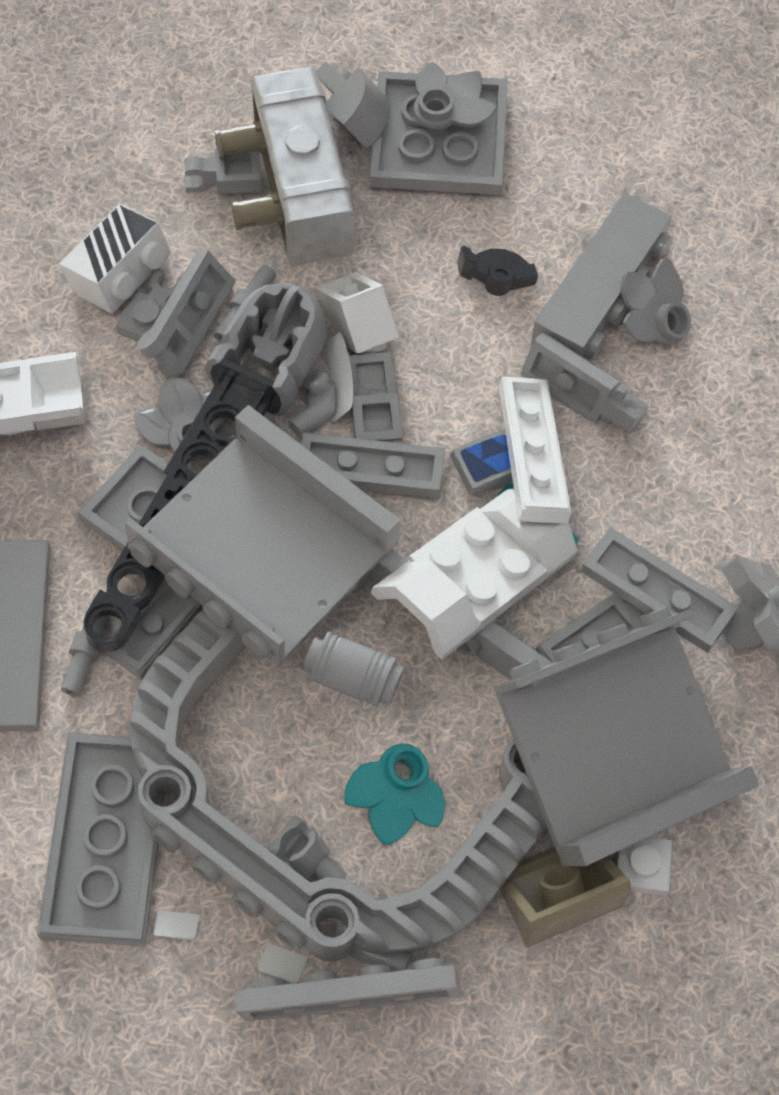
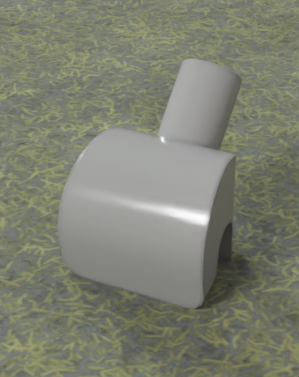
(304, 851)

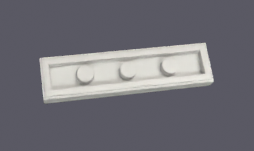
(534, 451)

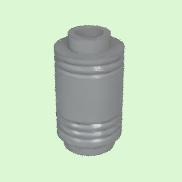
(353, 669)

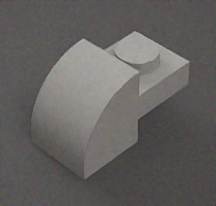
(355, 103)

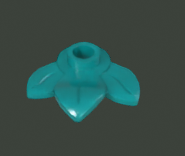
(392, 800)

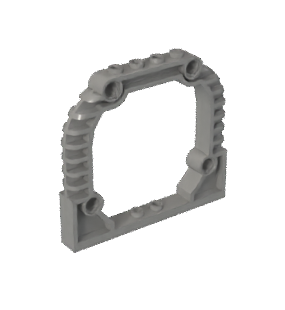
(264, 881)

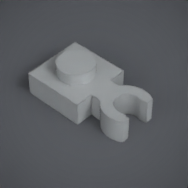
(144, 308)

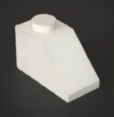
(359, 312)

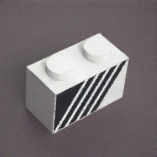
(115, 258)

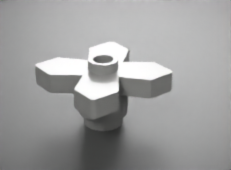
(757, 604)

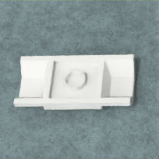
(40, 394)
(477, 571)

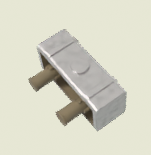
(301, 165)

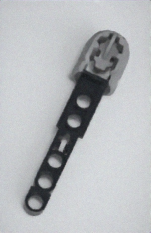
(287, 314)

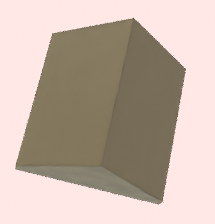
(555, 898)

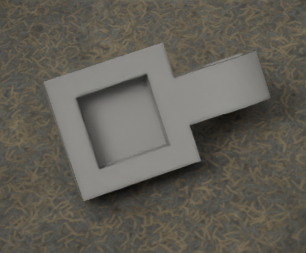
(232, 173)

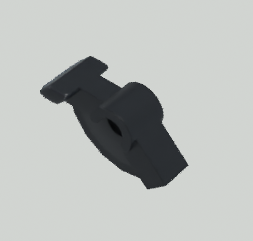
(497, 269)

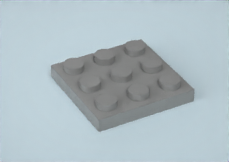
(438, 159)

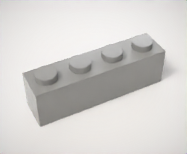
(592, 289)

